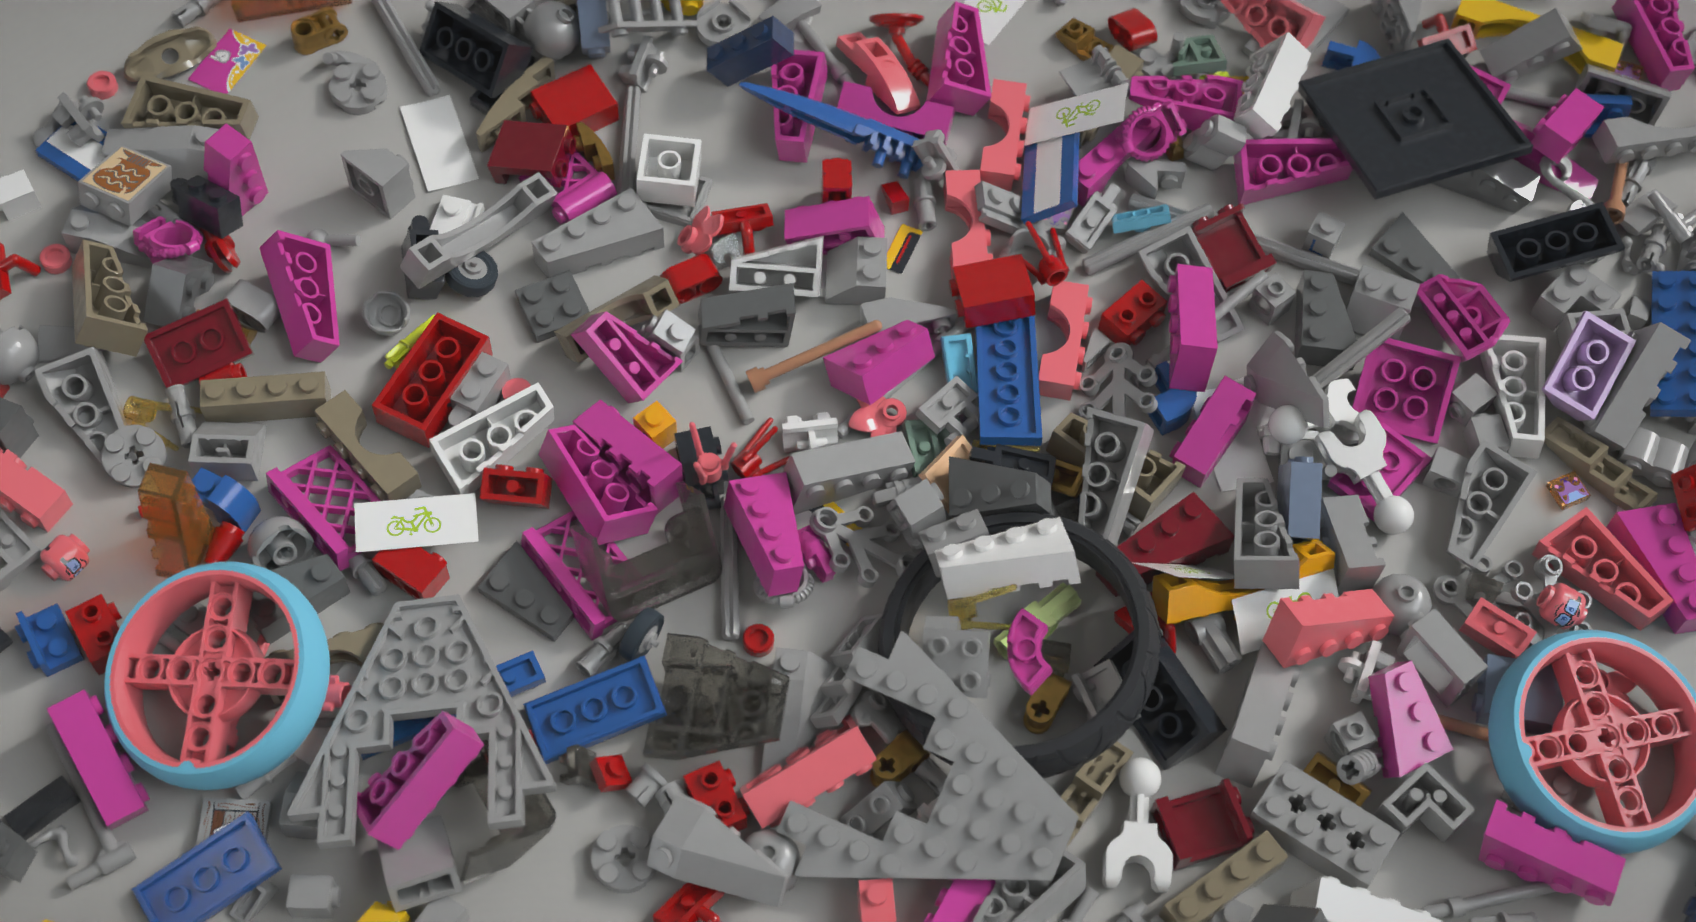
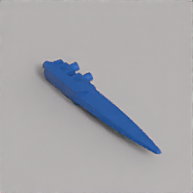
(853, 128)

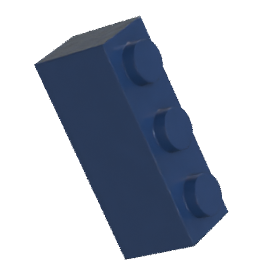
(750, 51)

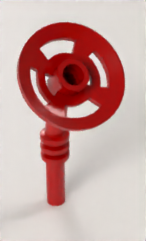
(896, 25)

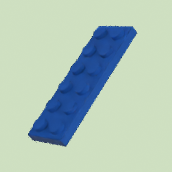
(1676, 307)
(1008, 383)

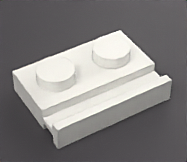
(454, 213)

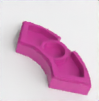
(1024, 651)

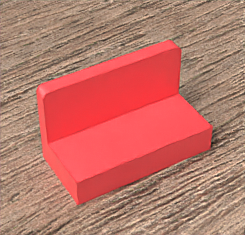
(1497, 630)

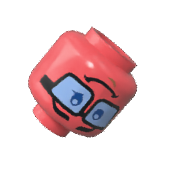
(64, 557)
(1562, 606)

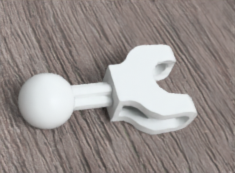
(1289, 425)
(1363, 462)
(1139, 838)

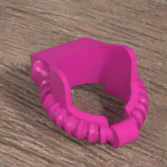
(1170, 125)
(167, 240)

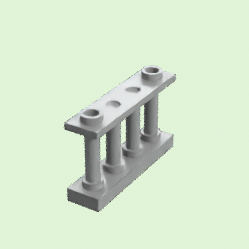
(621, 28)

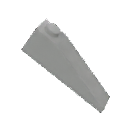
(175, 145)
(96, 227)
(1183, 248)
(1282, 380)
(85, 397)
(1486, 499)
(804, 696)
(706, 852)
(1035, 898)

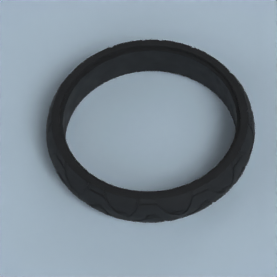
(1122, 709)

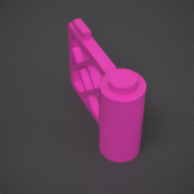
(580, 194)

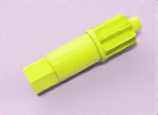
(400, 351)

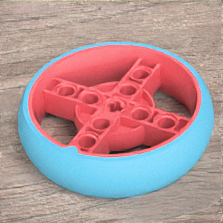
(133, 669)
(1520, 760)

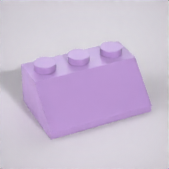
(1587, 367)

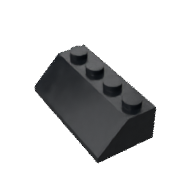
(474, 49)
(1553, 242)
(1176, 714)

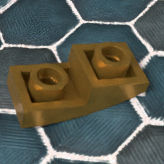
(1080, 39)
(594, 150)

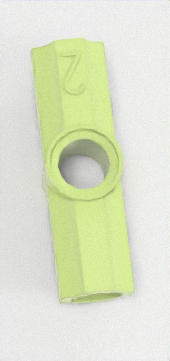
(1049, 610)

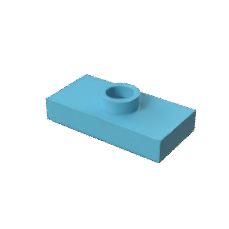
(1141, 219)
(959, 359)

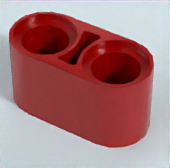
(1132, 29)
(693, 277)

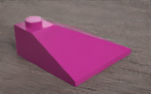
(1407, 388)

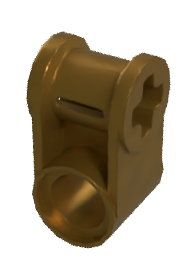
(317, 31)
(1046, 700)
(900, 758)

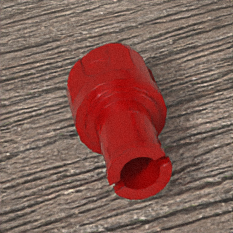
(221, 251)

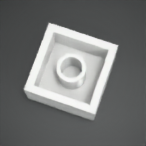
(669, 170)

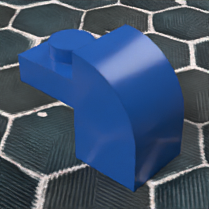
(1342, 56)
(1173, 404)
(226, 499)

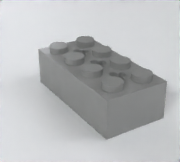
(1343, 825)

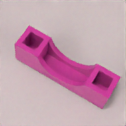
(931, 116)
(1108, 155)

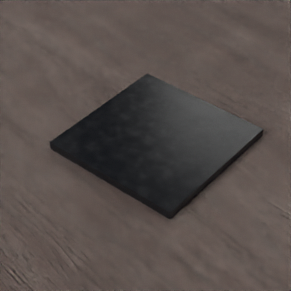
(1413, 118)

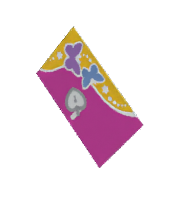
(227, 62)

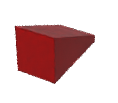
(895, 197)

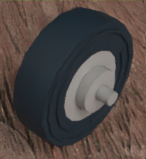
(474, 276)
(641, 634)

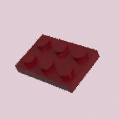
(198, 344)

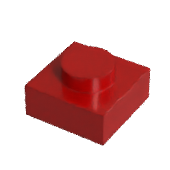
(610, 773)

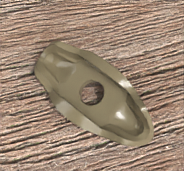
(190, 44)

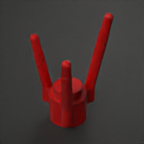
(1051, 269)
(748, 462)

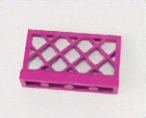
(299, 507)
(562, 577)

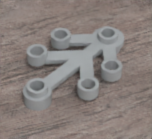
(1119, 387)
(859, 541)
(1548, 577)
(1459, 583)

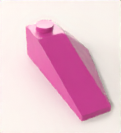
(1194, 97)
(1579, 179)

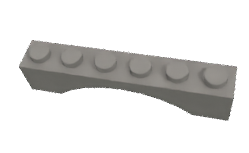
(1630, 139)
(447, 250)

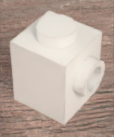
(17, 195)

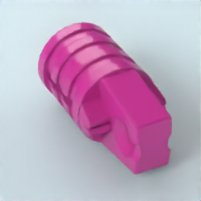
(815, 554)

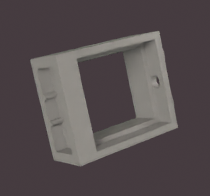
(1440, 656)

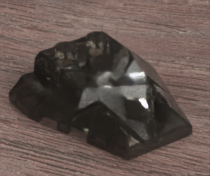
(714, 701)

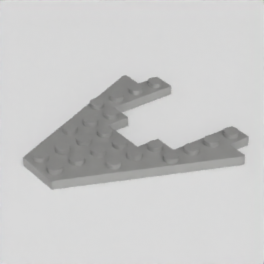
(418, 667)
(990, 816)

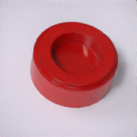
(758, 640)

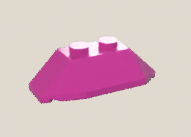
(1463, 314)

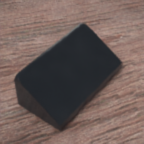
(42, 808)

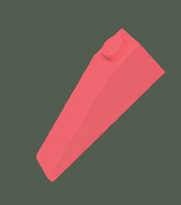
(1273, 18)

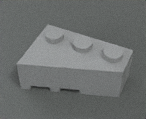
(1345, 534)

